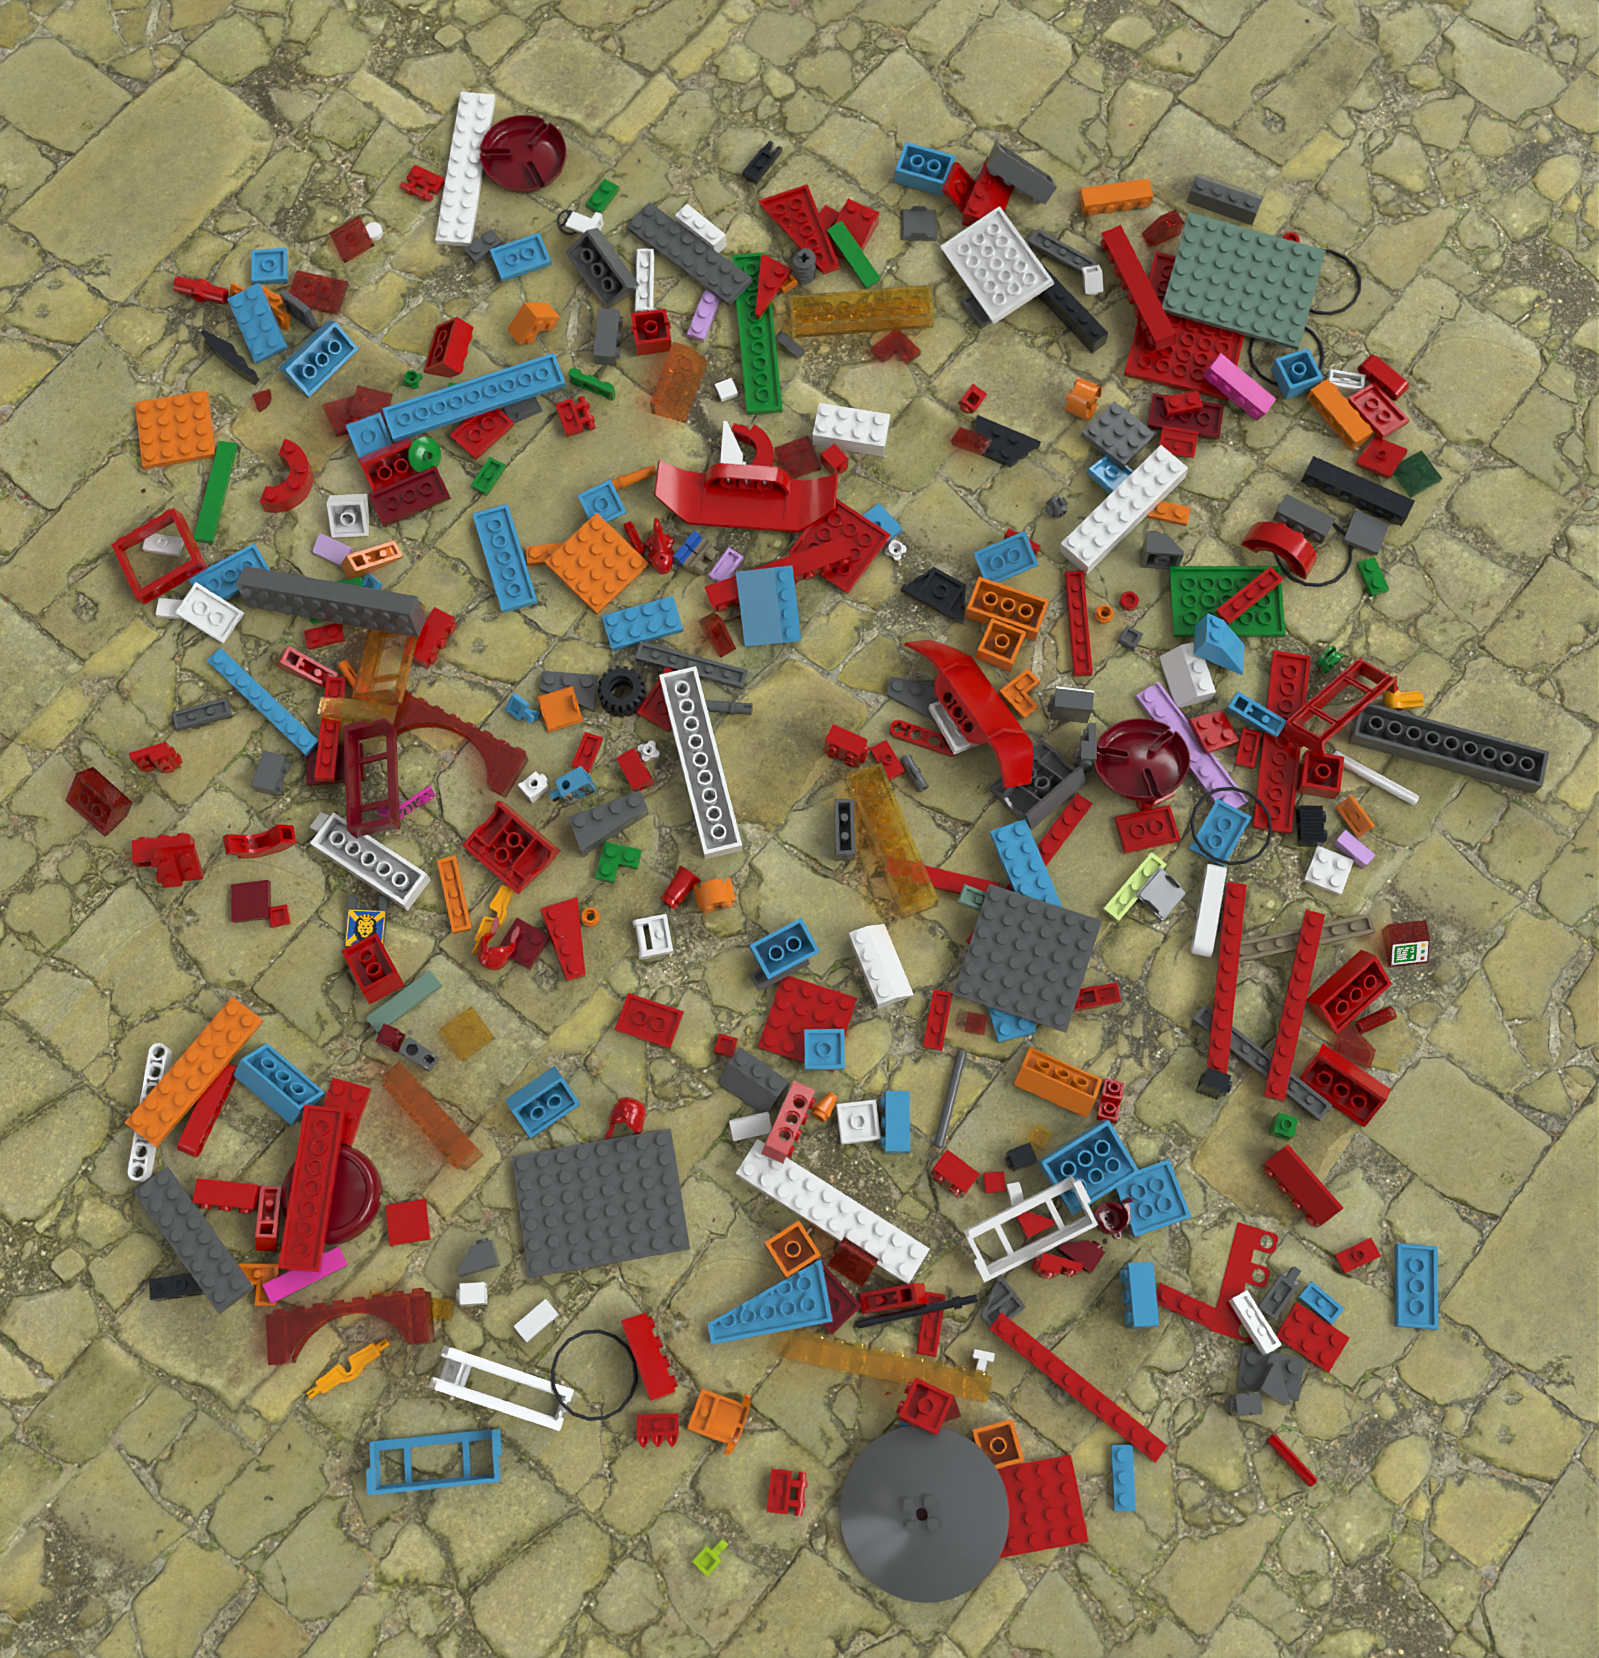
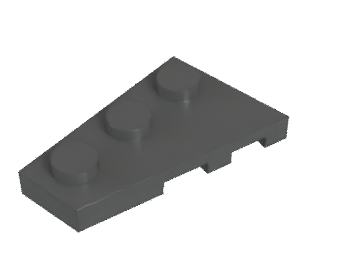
(584, 686)
(913, 695)

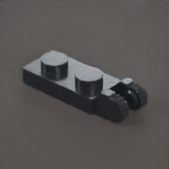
(761, 163)

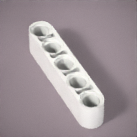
(1208, 910)

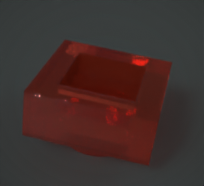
(976, 1023)

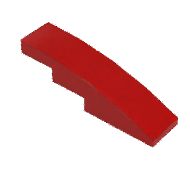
(1097, 996)

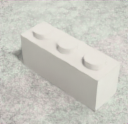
(701, 228)

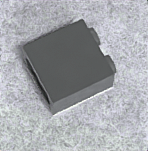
(1071, 704)

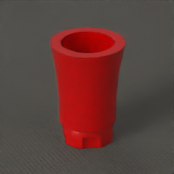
(679, 887)

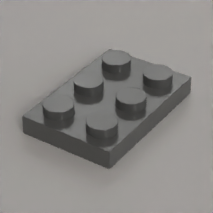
(1254, 1365)

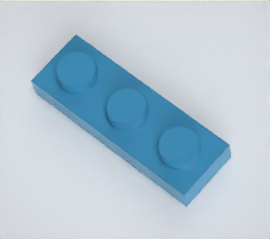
(1123, 1478)

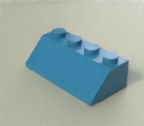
(318, 358)
(278, 1083)

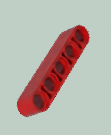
(206, 1113)

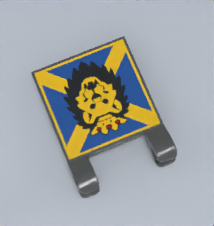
(365, 922)

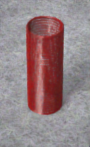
(1384, 1018)

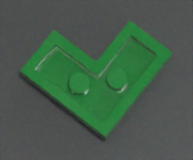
(615, 856)

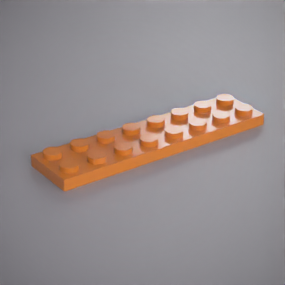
(194, 1072)

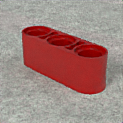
(1384, 376)

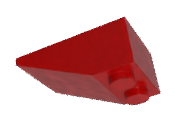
(859, 221)
(372, 968)

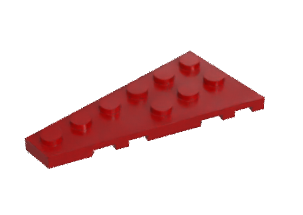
(800, 220)

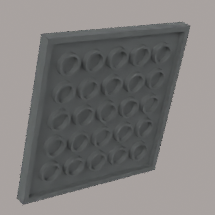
(1027, 958)

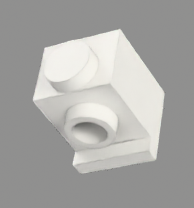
(531, 792)

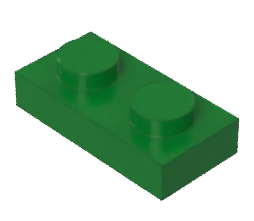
(602, 196)
(488, 476)
(1372, 577)

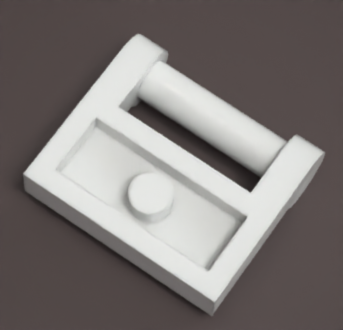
(659, 936)

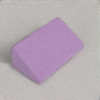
(331, 549)
(1354, 849)

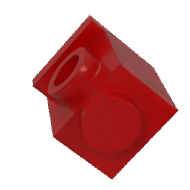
(976, 395)

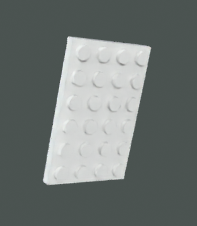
(997, 265)

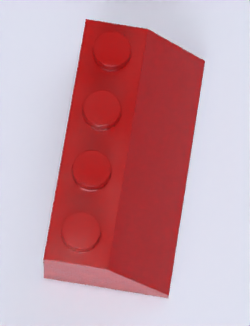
(986, 196)
(1349, 991)
(1344, 1085)
(1301, 1186)
(649, 1357)

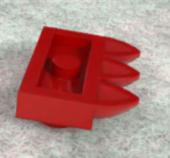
(657, 1426)

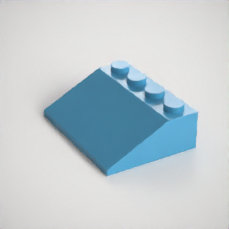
(768, 606)
(1095, 1159)

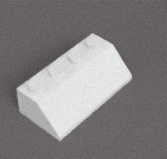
(880, 965)

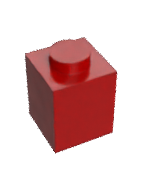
(834, 460)

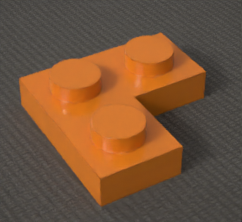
(1017, 693)
(259, 1275)

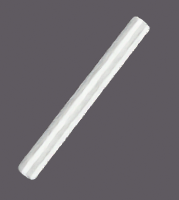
(1378, 780)

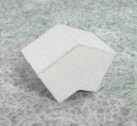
(1015, 1193)

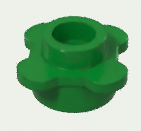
(411, 374)

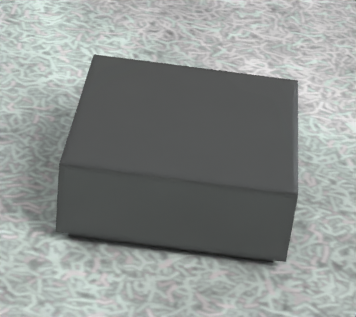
(1130, 638)

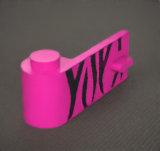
(411, 804)

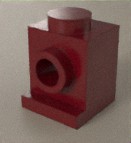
(390, 1038)

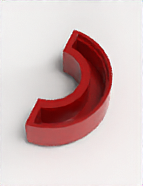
(295, 487)
(1283, 542)

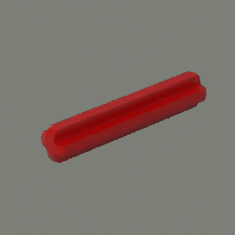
(1292, 1460)

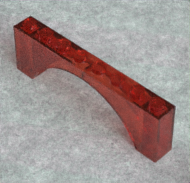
(501, 760)
(291, 1330)

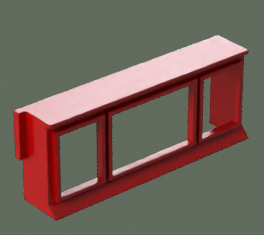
(1302, 737)

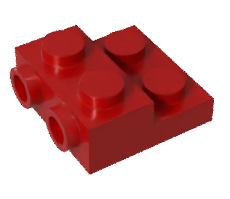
(157, 756)
(176, 865)
(1050, 1266)
(924, 1406)

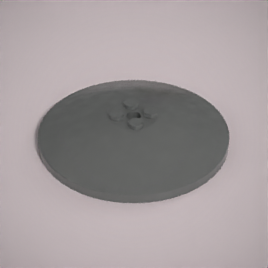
(964, 1506)

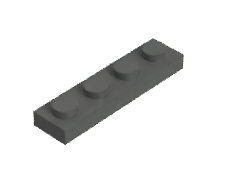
(1060, 251)

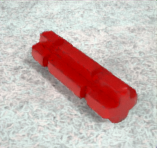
(634, 537)

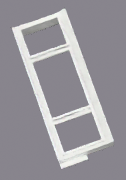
(1039, 1246)

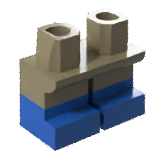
(693, 553)

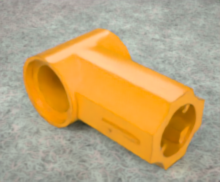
(1403, 700)

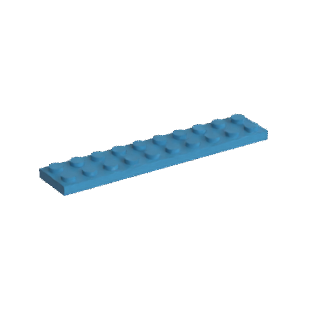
(474, 397)

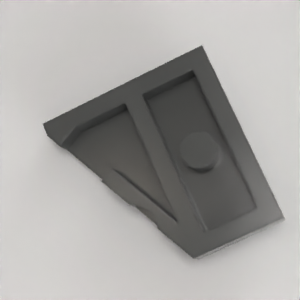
(1001, 1300)

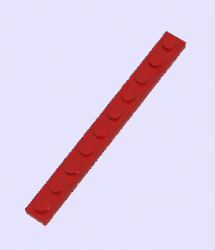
(1059, 831)
(1226, 977)
(1294, 1006)
(1078, 1387)

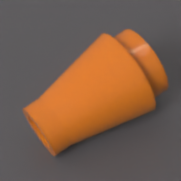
(824, 1107)

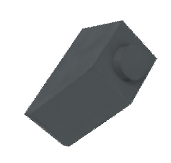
(479, 1258)

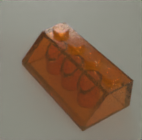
(678, 383)

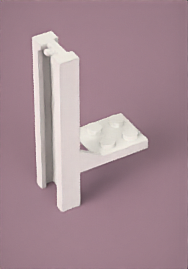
(456, 1373)

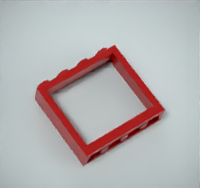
(173, 578)

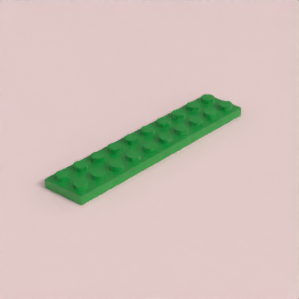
(757, 344)

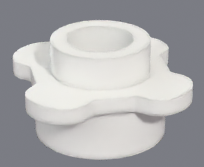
(895, 545)
(649, 746)

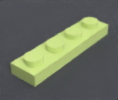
(1127, 894)

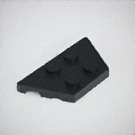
(1006, 444)
(939, 593)

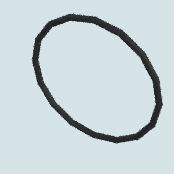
(1359, 286)
(1275, 383)
(1319, 584)
(1224, 861)
(634, 1373)

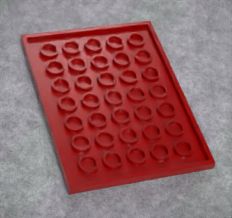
(1195, 346)

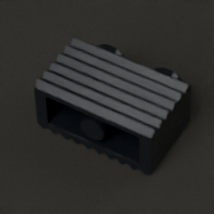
(1311, 826)
(1214, 1083)

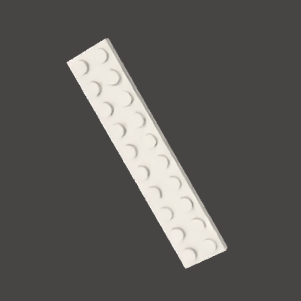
(464, 170)

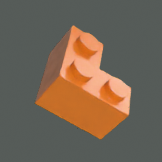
(531, 320)

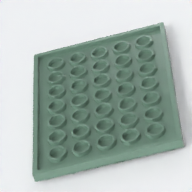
(1243, 281)

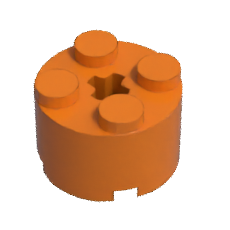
(1083, 398)
(714, 894)

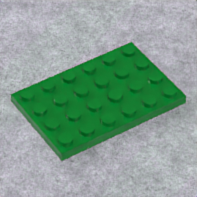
(1206, 588)

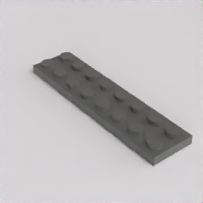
(689, 253)
(194, 1240)

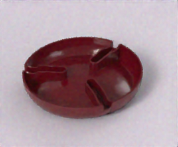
(523, 153)
(1142, 759)
(354, 1196)

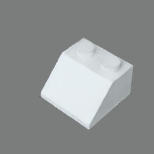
(348, 515)

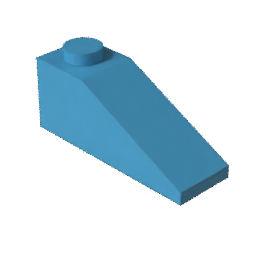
(1255, 714)

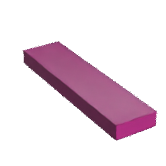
(296, 1280)

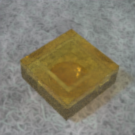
(1039, 1136)

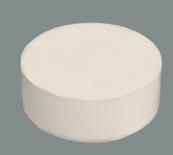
(374, 230)

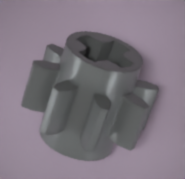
(1056, 507)

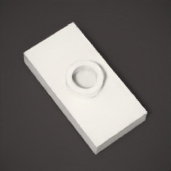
(163, 545)

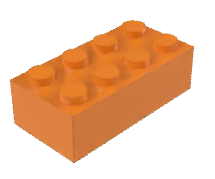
(1007, 606)

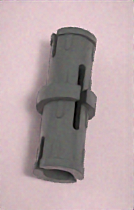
(914, 773)

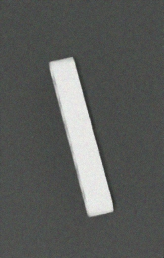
(147, 1161)

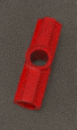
(200, 290)

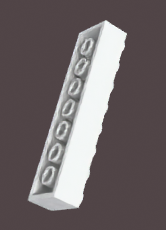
(1123, 510)

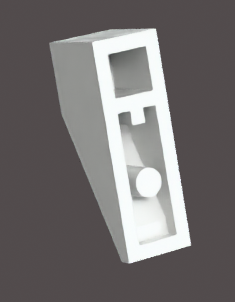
(730, 450)

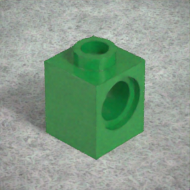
(1283, 1126)

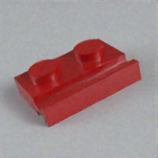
(1179, 441)

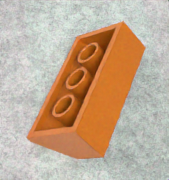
(1058, 1082)

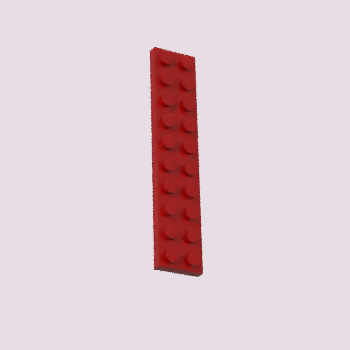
(1279, 756)

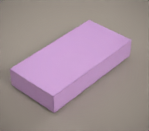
(726, 566)

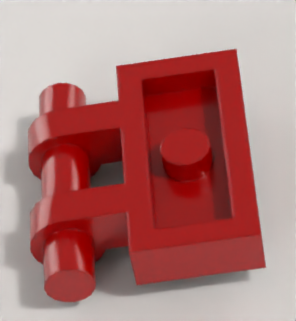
(424, 179)
(569, 417)
(780, 1491)

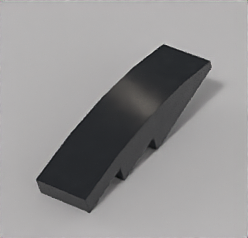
(227, 354)

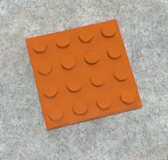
(175, 429)
(596, 563)

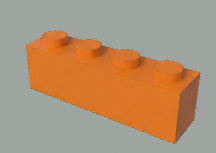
(1115, 197)
(1339, 414)

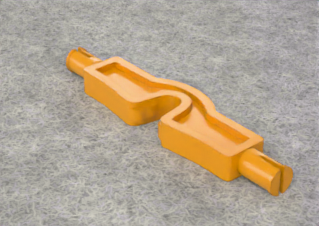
(498, 905)
(339, 1375)

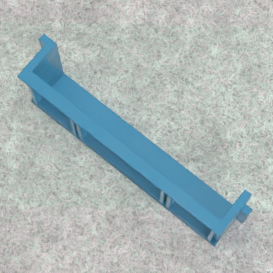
(373, 1473)

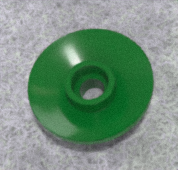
(418, 451)

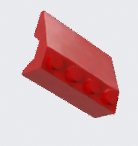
(511, 847)

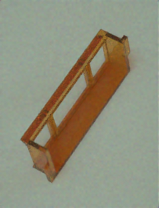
(369, 667)

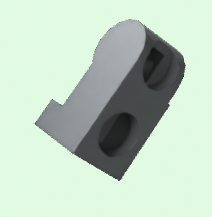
(418, 1054)

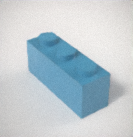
(896, 1122)

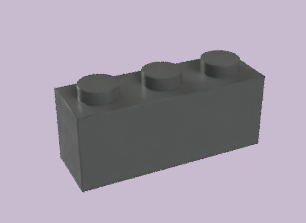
(607, 336)
(1304, 518)
(844, 830)

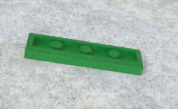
(853, 255)

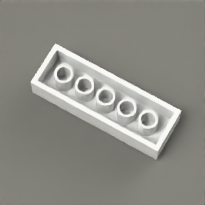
(371, 862)

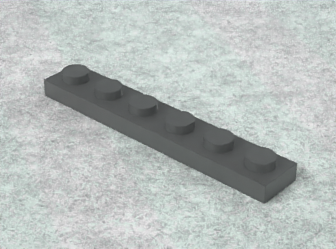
(677, 660)

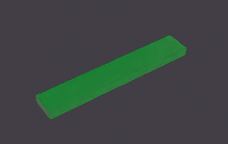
(215, 492)

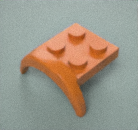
(720, 1418)

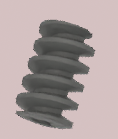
(804, 266)

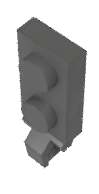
(1279, 1293)

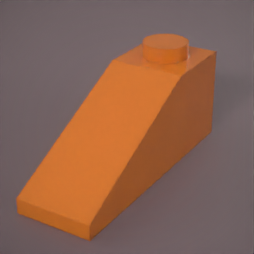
(370, 559)

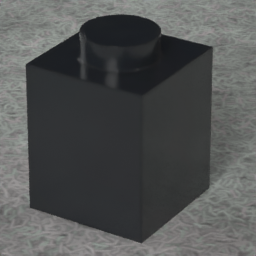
(1020, 1157)

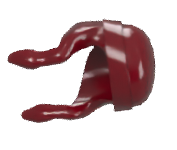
(1116, 1217)

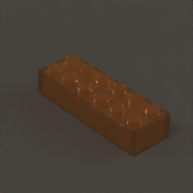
(435, 1121)

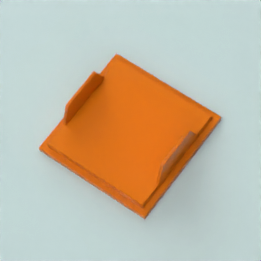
(560, 709)

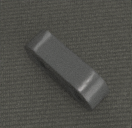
(790, 344)

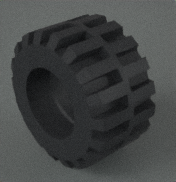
(616, 678)

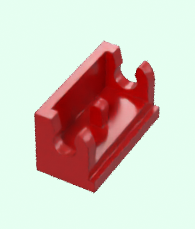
(635, 770)

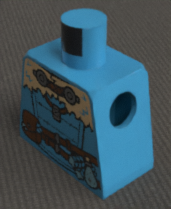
(573, 786)

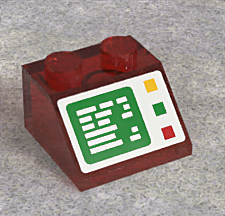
(1406, 943)

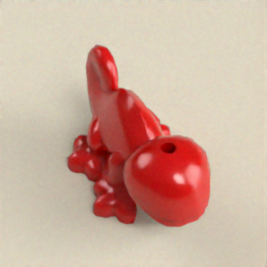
(660, 550)

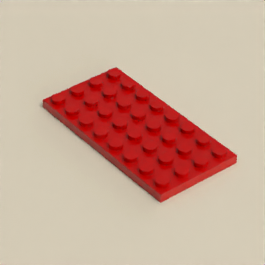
(1042, 1506)

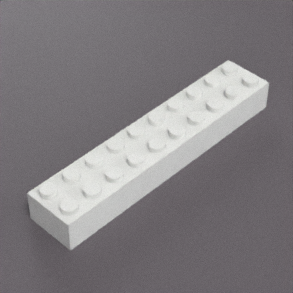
(700, 763)
(833, 1212)

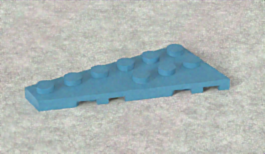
(786, 1306)

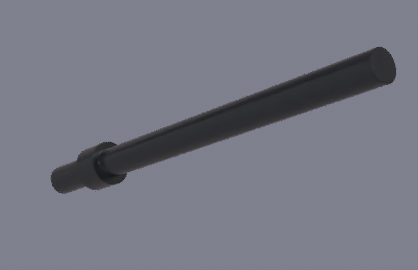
(955, 1303)

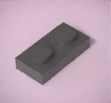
(481, 247)

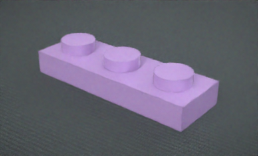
(703, 316)

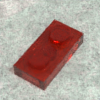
(971, 441)

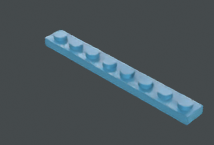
(263, 702)

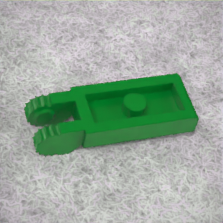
(591, 384)

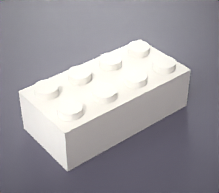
(851, 429)

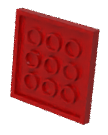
(861, 535)
(803, 1007)

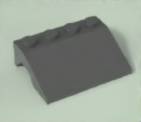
(1050, 786)

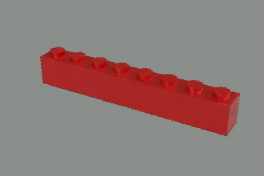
(1138, 288)
(805, 567)

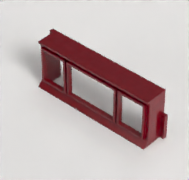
(352, 735)

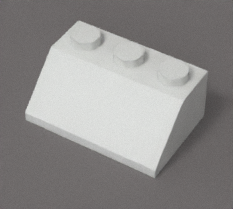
(1187, 676)

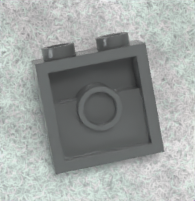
(1087, 751)

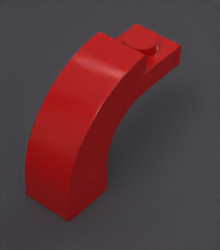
(758, 441)
(261, 844)

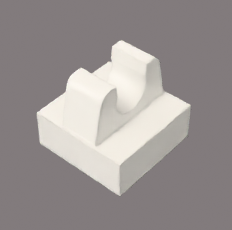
(982, 1358)

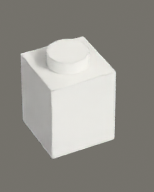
(1092, 280)
(472, 1294)

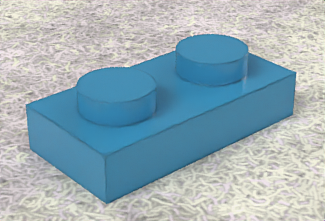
(1320, 1302)

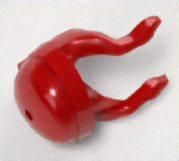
(495, 957)
(628, 1111)

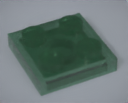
(1416, 474)

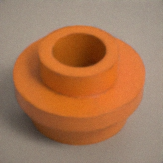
(1104, 609)
(590, 911)

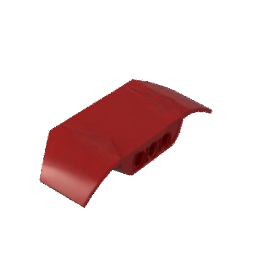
(745, 497)
(981, 707)

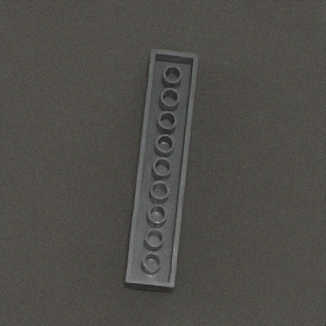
(331, 601)
(1450, 747)

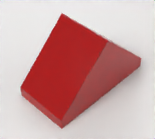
(1033, 1224)

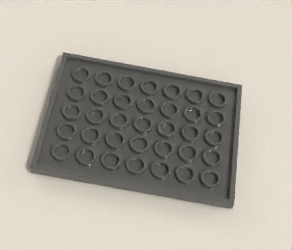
(600, 1203)

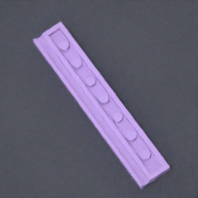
(1203, 767)

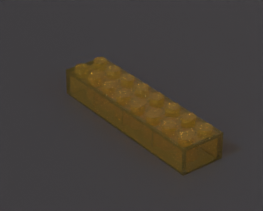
(861, 311)
(891, 841)

